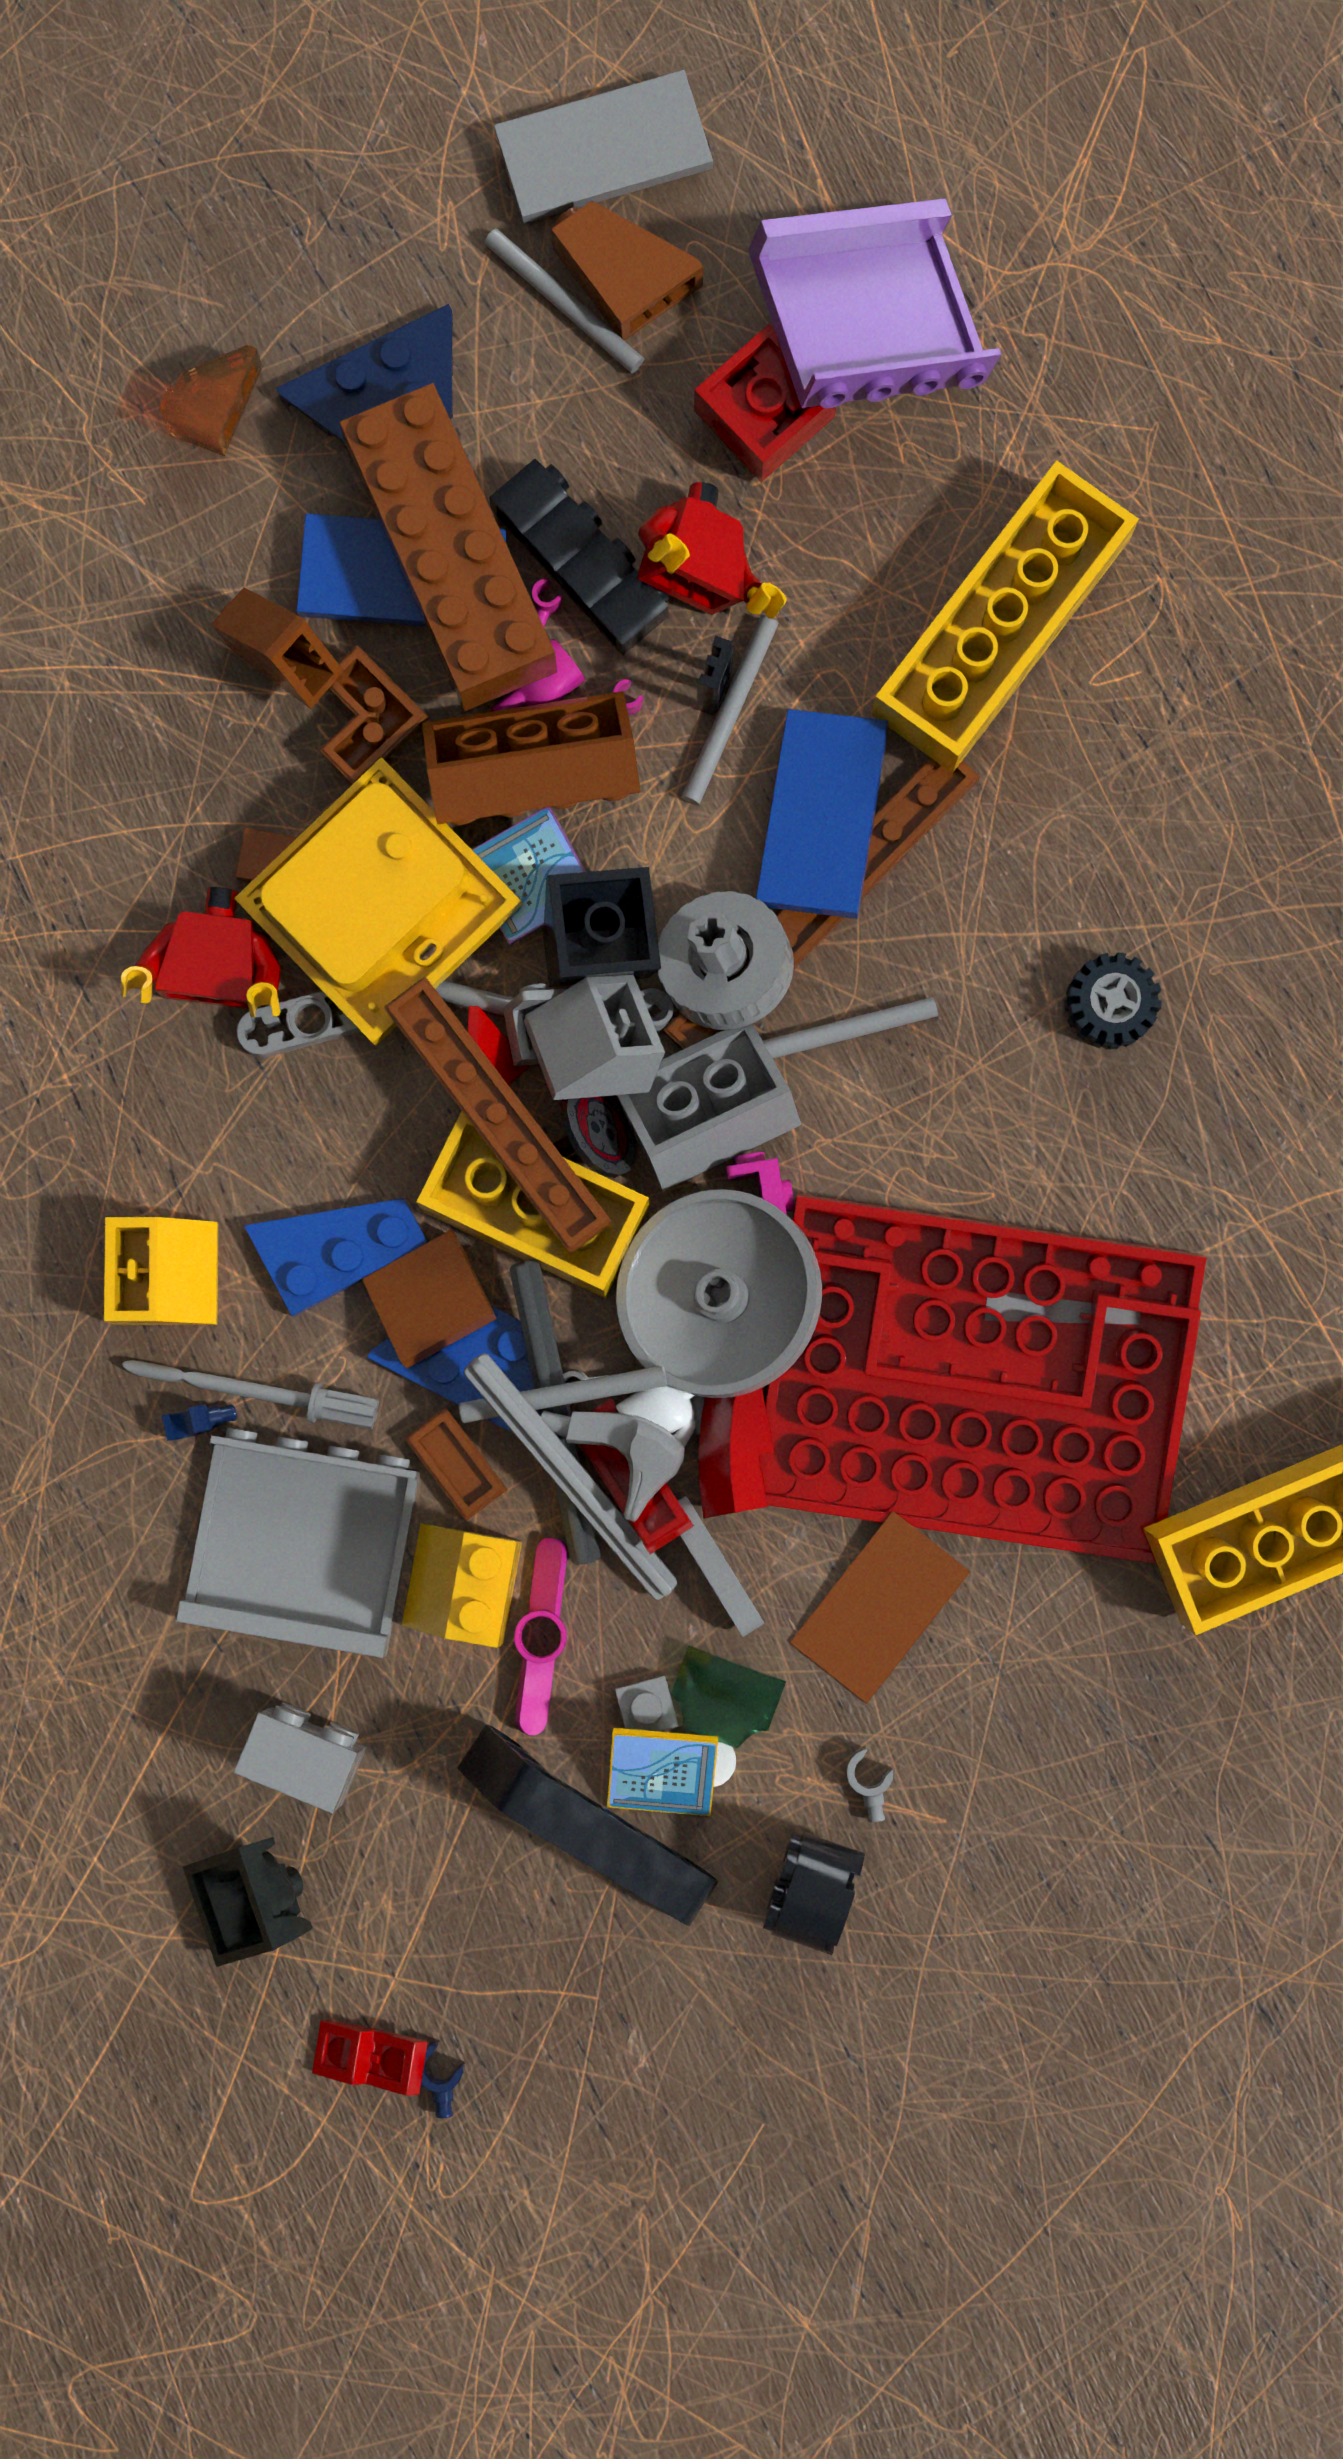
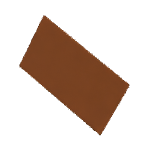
(879, 1607)

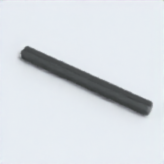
(547, 1372)

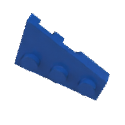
(333, 1249)

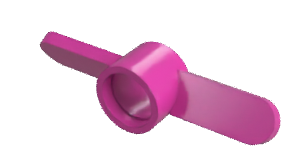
(535, 1669)

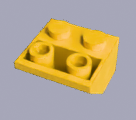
(160, 1271)

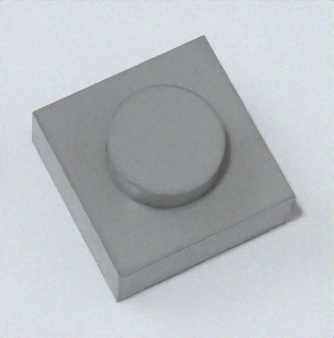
(647, 1705)

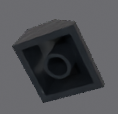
(600, 925)

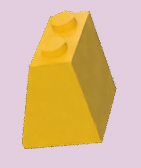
(461, 1585)

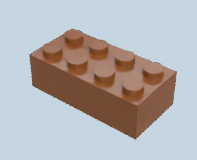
(531, 758)

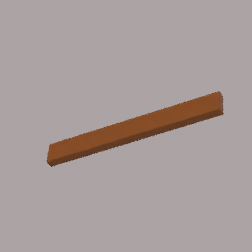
(895, 831)

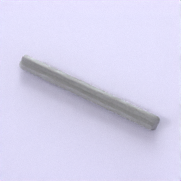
(569, 1475)

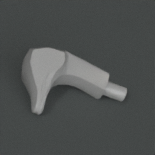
(648, 1448)

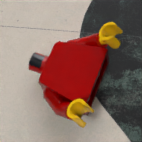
(702, 556)
(209, 960)

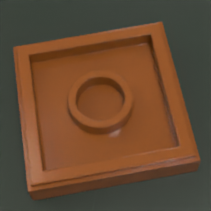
(429, 1299)

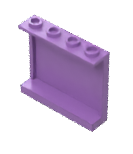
(868, 303)

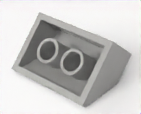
(710, 1105)

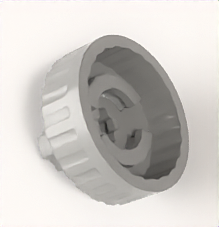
(707, 939)

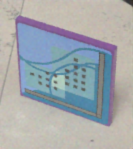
(523, 860)

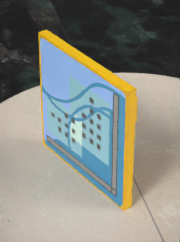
(662, 1771)

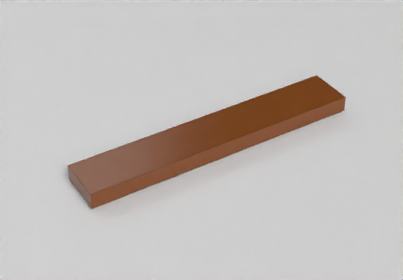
(498, 1115)

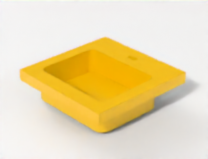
(375, 893)

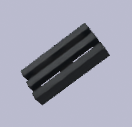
(716, 676)

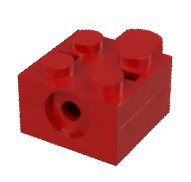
(756, 406)

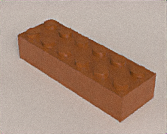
(449, 547)

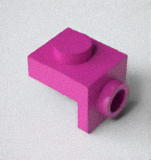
(768, 1179)

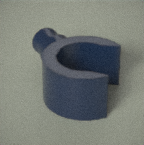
(196, 1421)
(441, 2089)

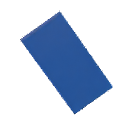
(353, 573)
(822, 813)

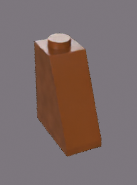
(623, 266)
(278, 646)

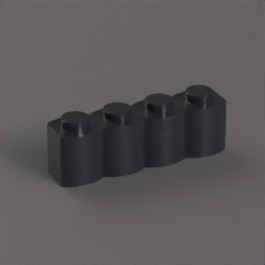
(578, 555)

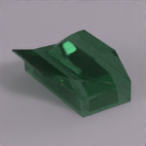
(725, 1697)

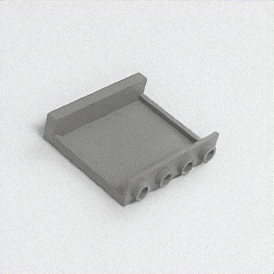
(301, 1544)

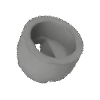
(656, 997)

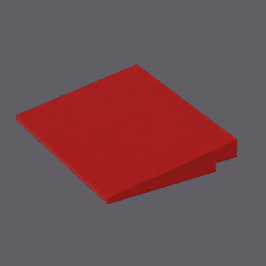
(975, 1421)

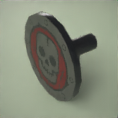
(598, 1134)

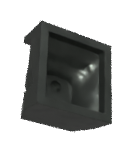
(246, 1901)

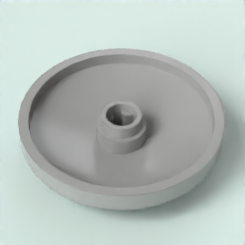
(719, 1293)

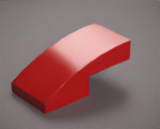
(369, 2057)

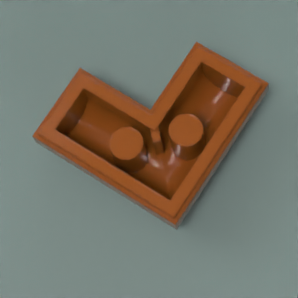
(381, 718)

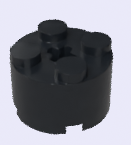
(813, 1892)

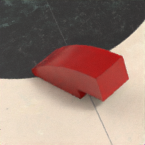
(729, 1446)

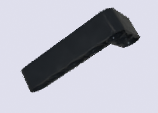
(583, 1827)

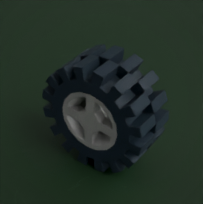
(1121, 984)

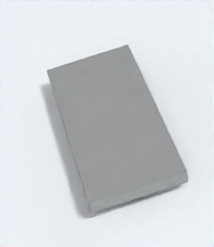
(603, 146)

